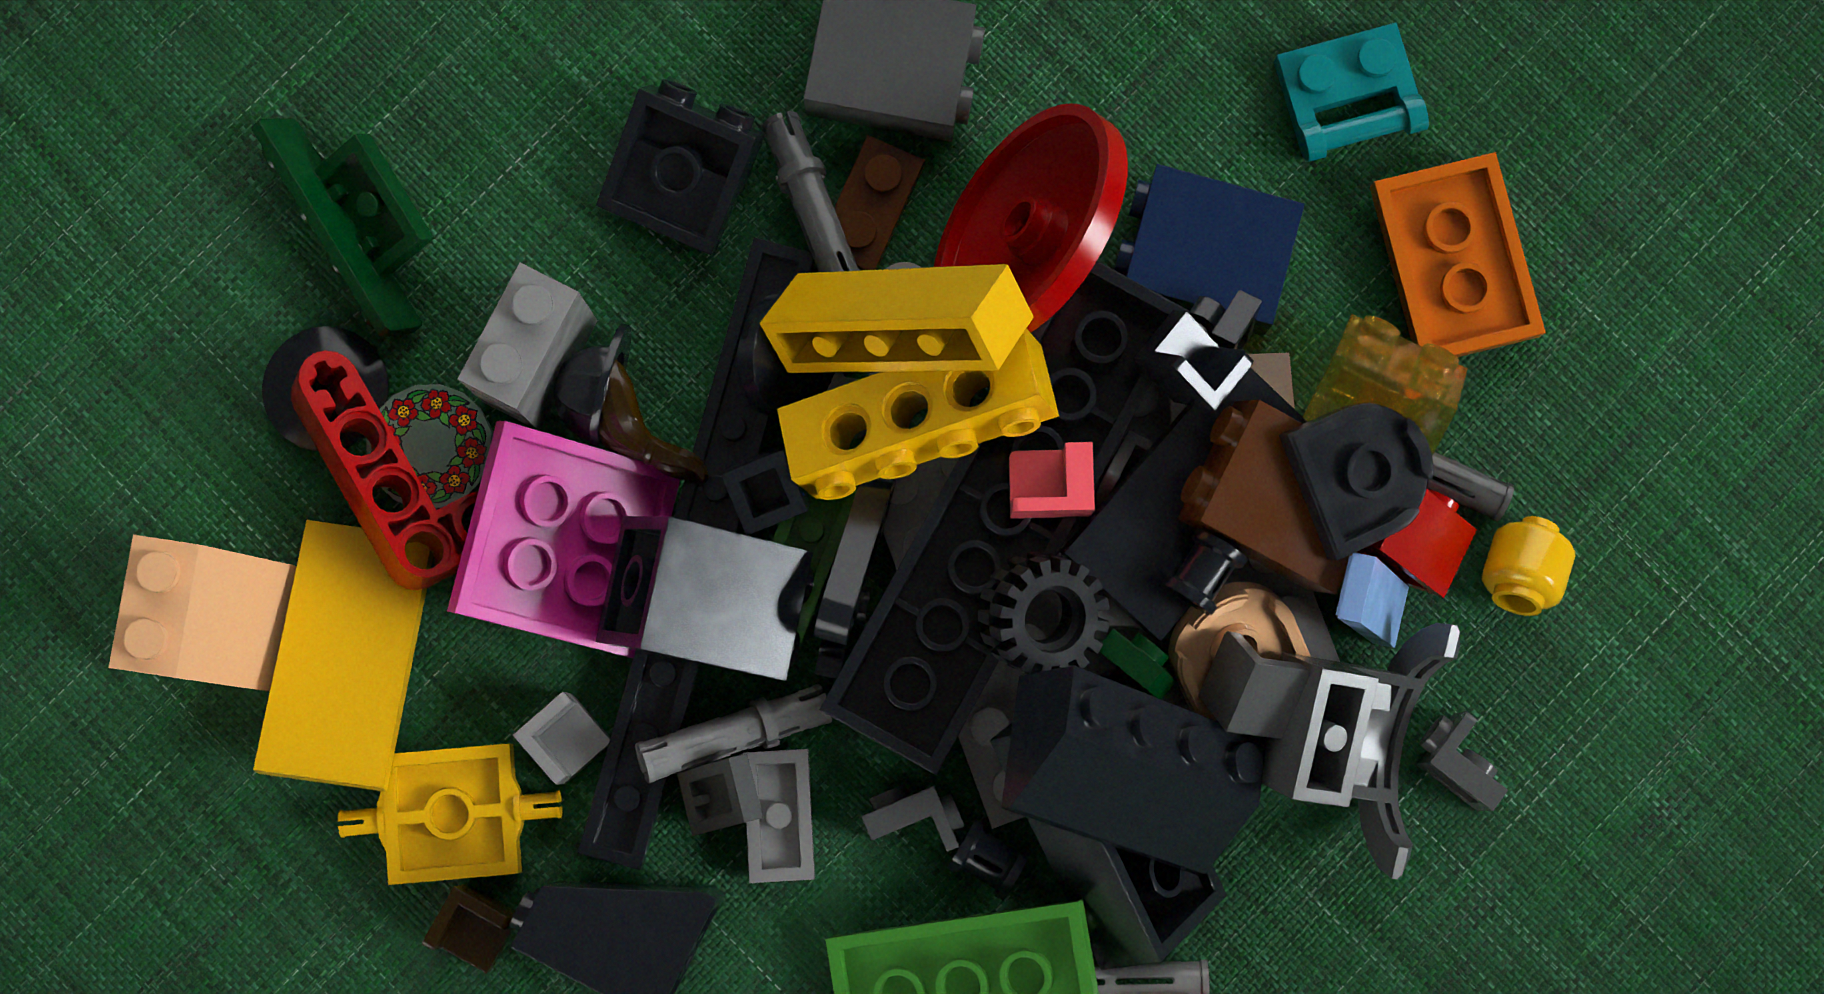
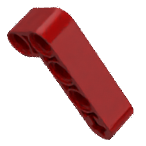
(383, 467)

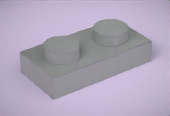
(783, 839)

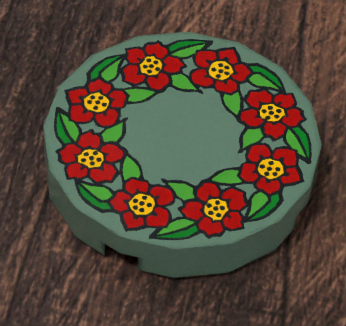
(442, 439)

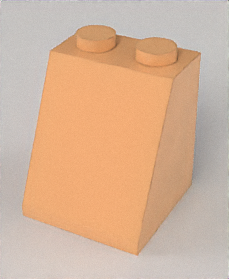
(201, 613)

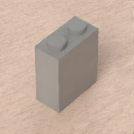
(526, 344)

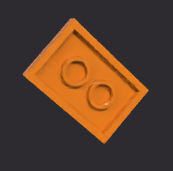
(1457, 256)

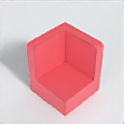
(1052, 482)

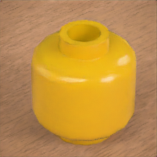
(1528, 566)

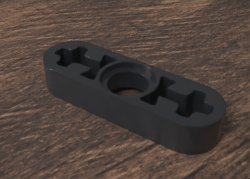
(854, 560)

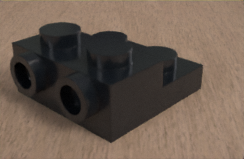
(681, 165)

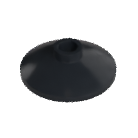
(286, 364)

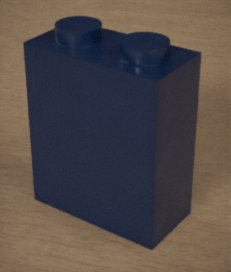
(1209, 241)

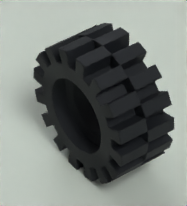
(1013, 597)

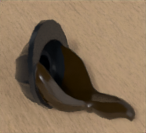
(602, 407)

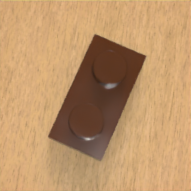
(876, 199)

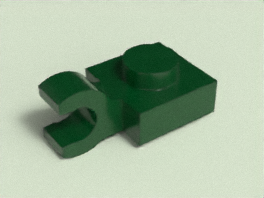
(1141, 661)

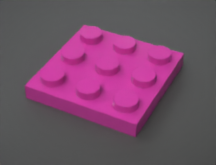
(550, 533)

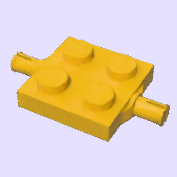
(451, 814)

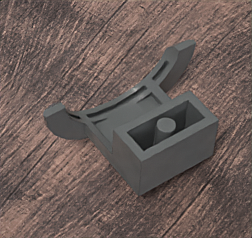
(1352, 734)

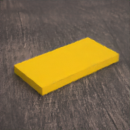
(341, 663)

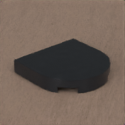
(1359, 474)

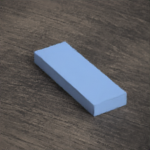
(1372, 599)

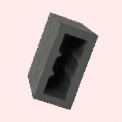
(894, 65)

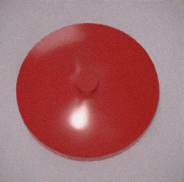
(1042, 205)

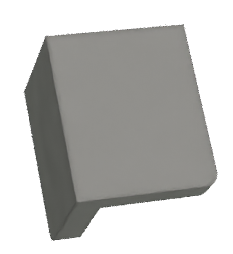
(563, 738)

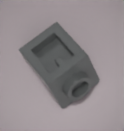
(1463, 774)
(719, 794)

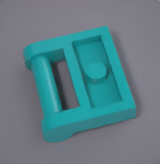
(1347, 73)

